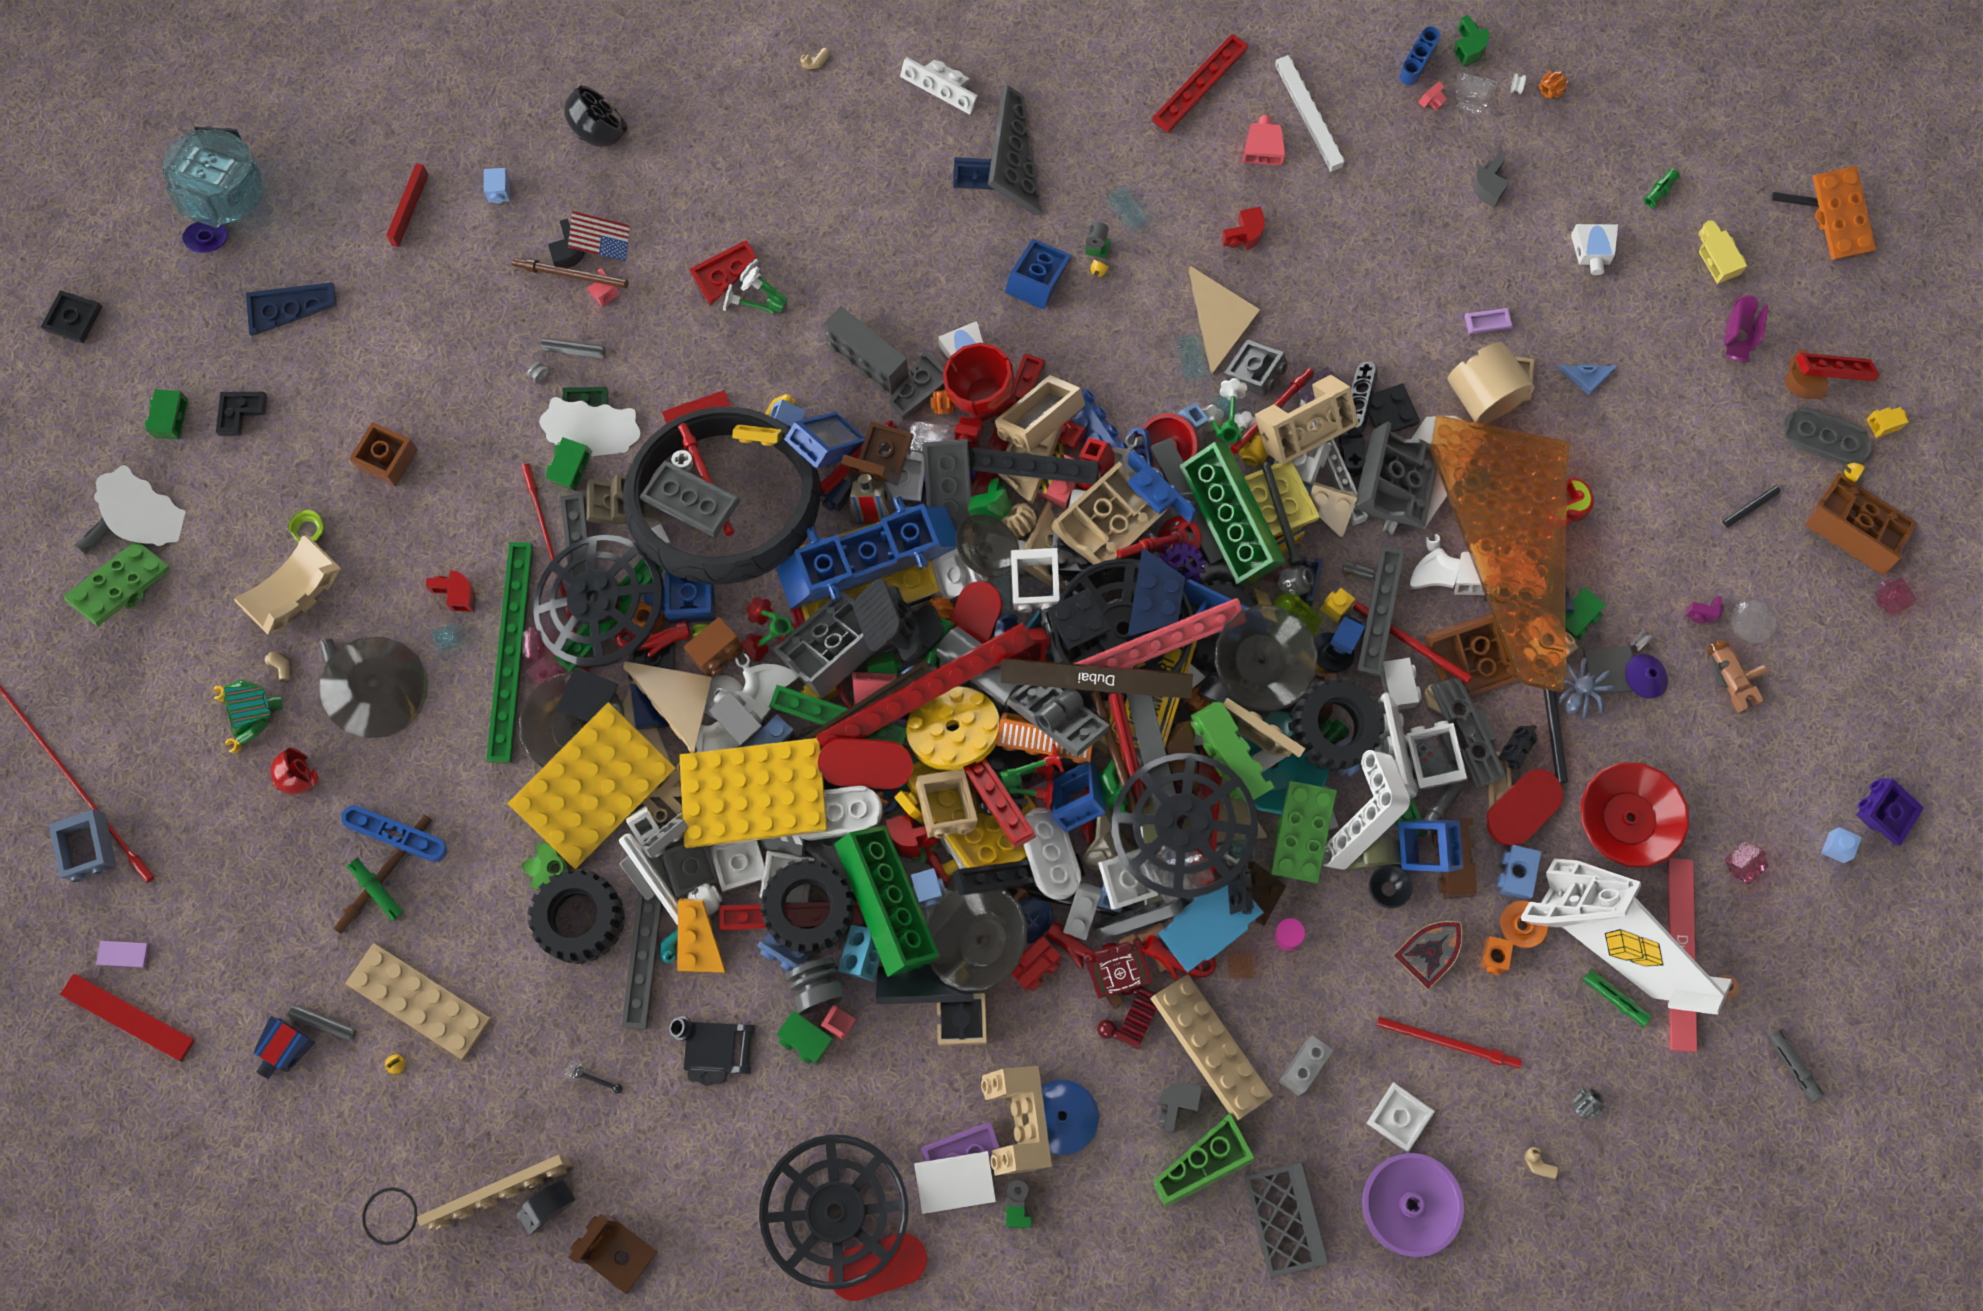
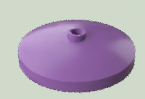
(1436, 1201)

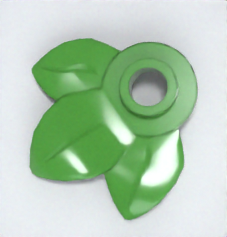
(541, 866)

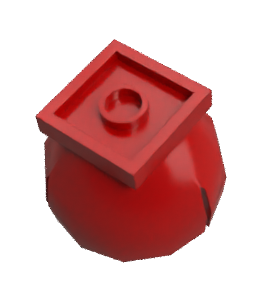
(980, 380)

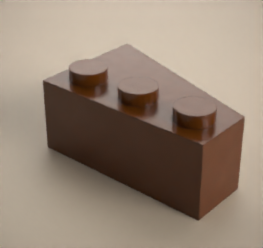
(1459, 882)

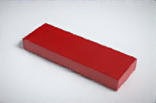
(714, 400)

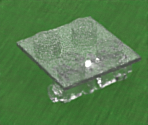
(930, 432)

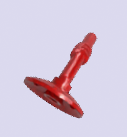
(1165, 537)

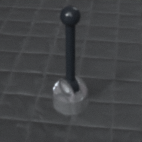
(576, 1071)

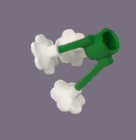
(749, 277)
(1238, 423)

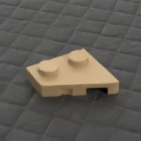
(1333, 506)

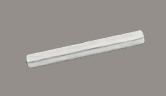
(650, 875)

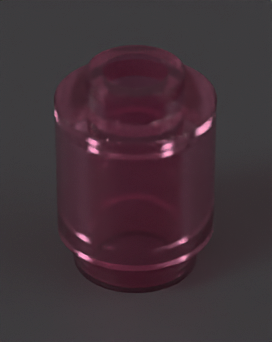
(532, 645)

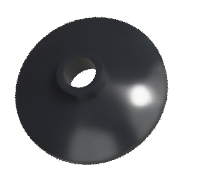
(1338, 661)

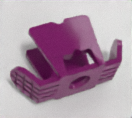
(1743, 318)

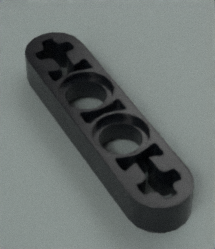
(1363, 398)

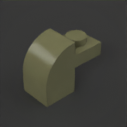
(1379, 854)

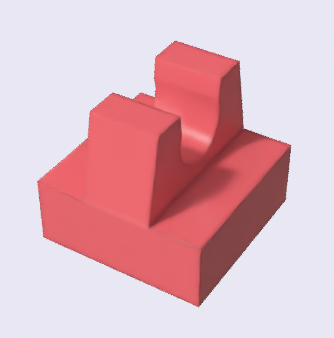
(1434, 96)

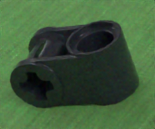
(1352, 451)

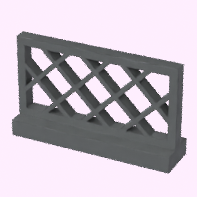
(1307, 1214)

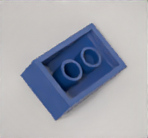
(1037, 273)

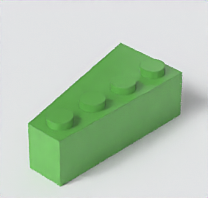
(1225, 746)

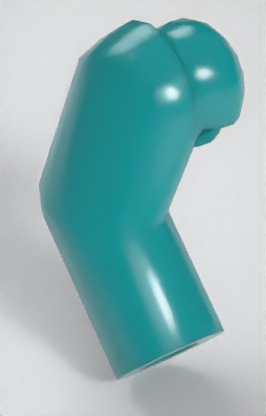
(668, 947)

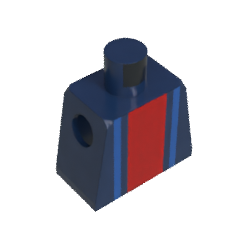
(280, 1047)

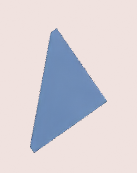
(1587, 376)

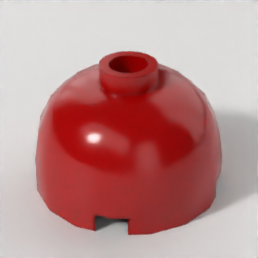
(289, 772)

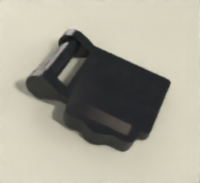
(711, 1052)

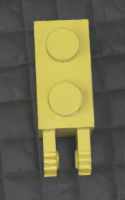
(1720, 253)

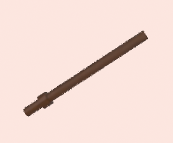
(534, 266)
(1103, 713)
(353, 910)

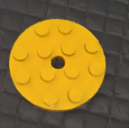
(948, 749)

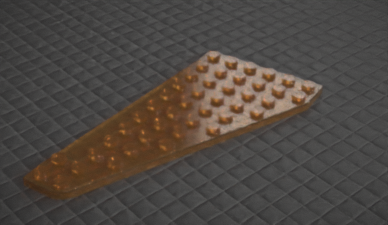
(1513, 518)

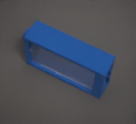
(824, 439)

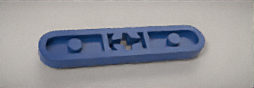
(413, 842)

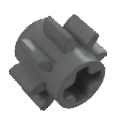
(1588, 1103)

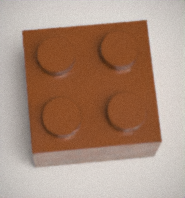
(383, 454)
(713, 648)

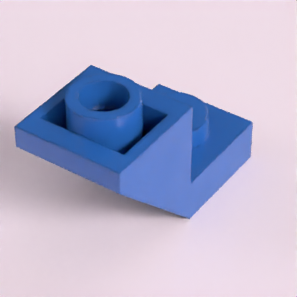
(1347, 635)

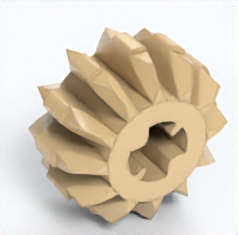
(1020, 519)

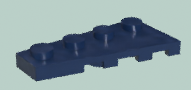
(284, 305)

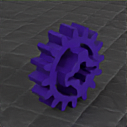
(1181, 557)

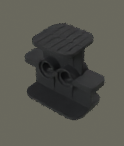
(890, 620)

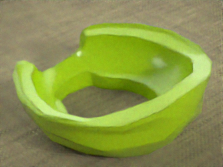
(305, 516)

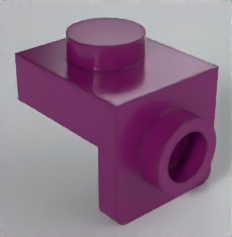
(1704, 613)

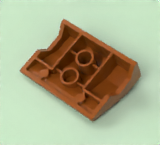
(1861, 524)
(1475, 649)

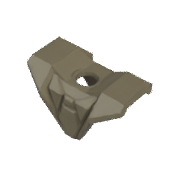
(1103, 845)

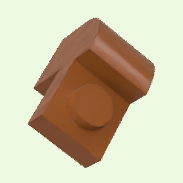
(1803, 385)

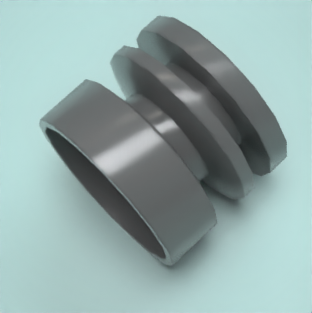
(814, 982)

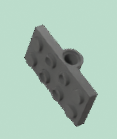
(1059, 716)

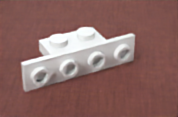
(941, 82)

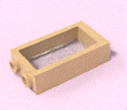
(1040, 413)

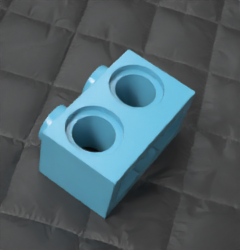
(859, 955)

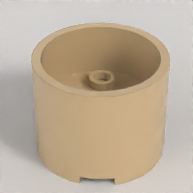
(1490, 383)

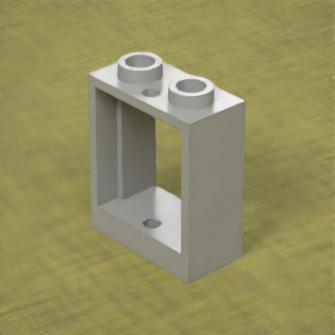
(1305, 1066)

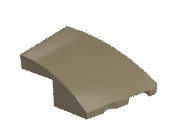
(608, 507)

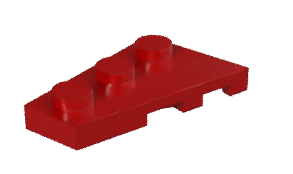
(721, 270)

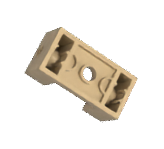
(1290, 434)
(1030, 1129)

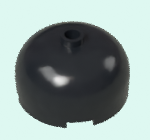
(592, 118)

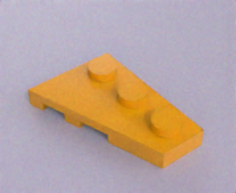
(696, 939)

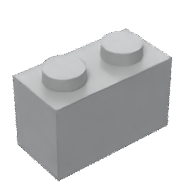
(735, 718)
(1082, 910)

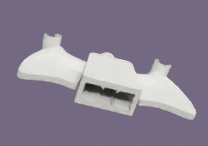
(1442, 570)
(757, 694)

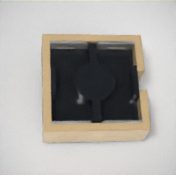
(962, 1022)

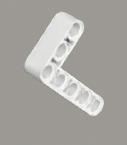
(1375, 817)

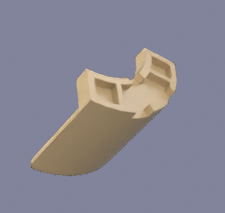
(290, 587)

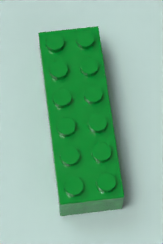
(1232, 513)
(886, 900)

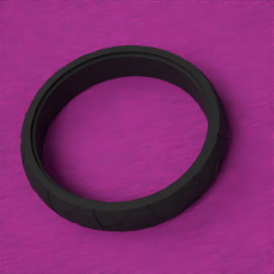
(724, 569)

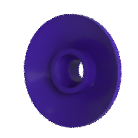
(204, 238)
(1639, 677)

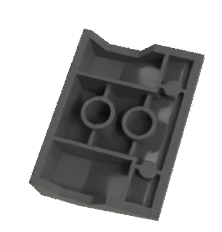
(1397, 478)
(826, 646)

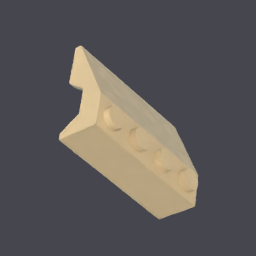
(1105, 518)

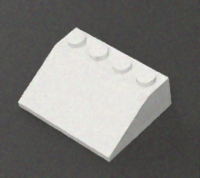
(1396, 743)

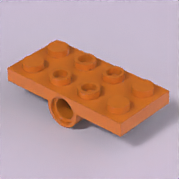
(1843, 212)

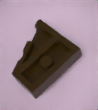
(1265, 890)

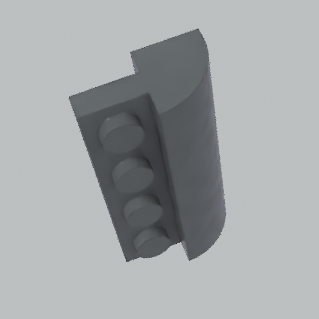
(989, 682)

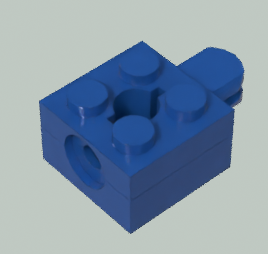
(678, 599)

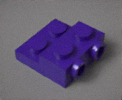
(1889, 810)

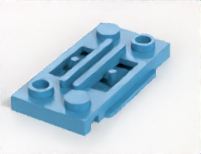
(1205, 928)

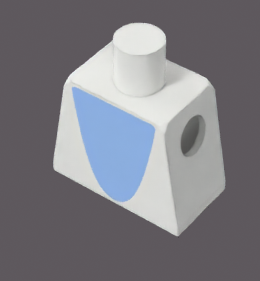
(1595, 245)
(960, 337)

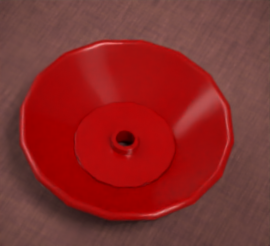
(1652, 801)

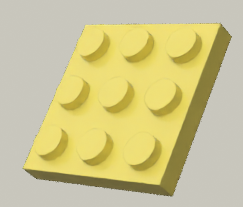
(1293, 493)

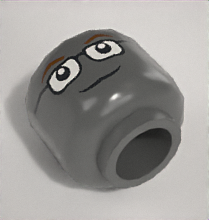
(1295, 580)

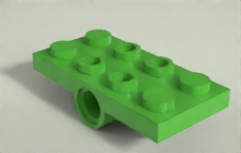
(117, 584)
(1303, 831)

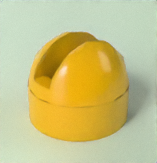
(1100, 267)
(1856, 470)
(396, 1068)

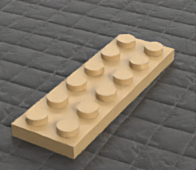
(418, 1001)
(1211, 1047)
(487, 1196)

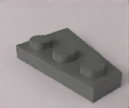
(919, 386)

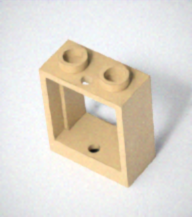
(940, 782)

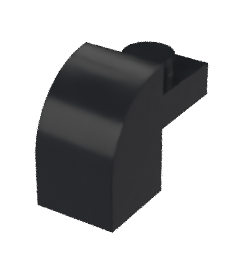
(559, 250)
(545, 1206)

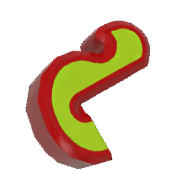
(1581, 502)

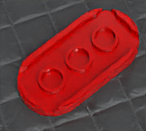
(978, 610)
(865, 763)
(1524, 807)
(902, 1270)

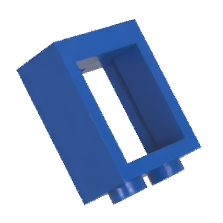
(1083, 809)
(1448, 832)

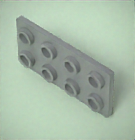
(667, 837)

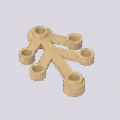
(666, 793)

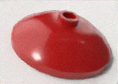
(1175, 427)

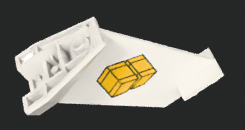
(1611, 922)

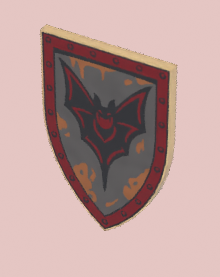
(1431, 951)

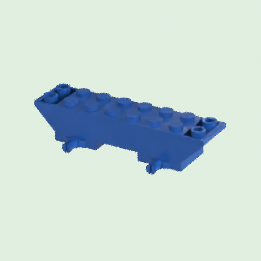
(845, 562)

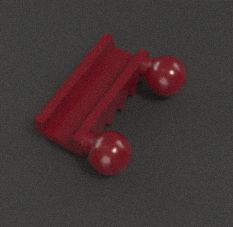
(1136, 1021)

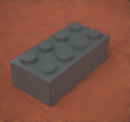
(865, 350)

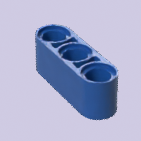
(1422, 48)

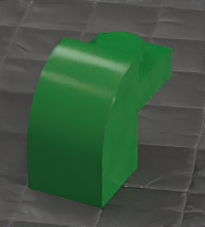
(1474, 41)
(993, 503)

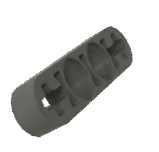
(1137, 918)

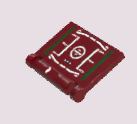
(1118, 969)

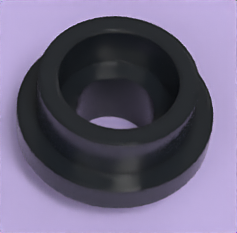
(676, 1025)

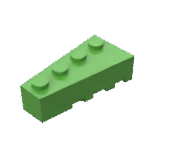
(1205, 1163)

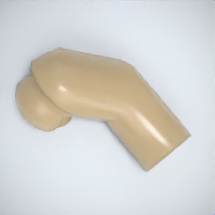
(815, 62)
(281, 663)
(1431, 701)
(1536, 1164)

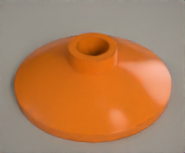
(1525, 938)

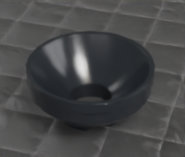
(1396, 876)

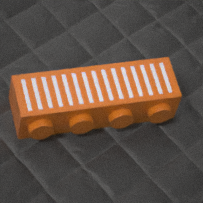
(1019, 733)

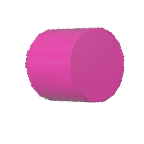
(1289, 934)

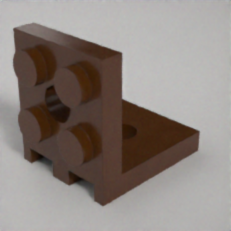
(872, 462)
(602, 1243)

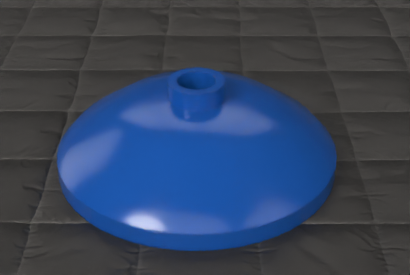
(1082, 1116)

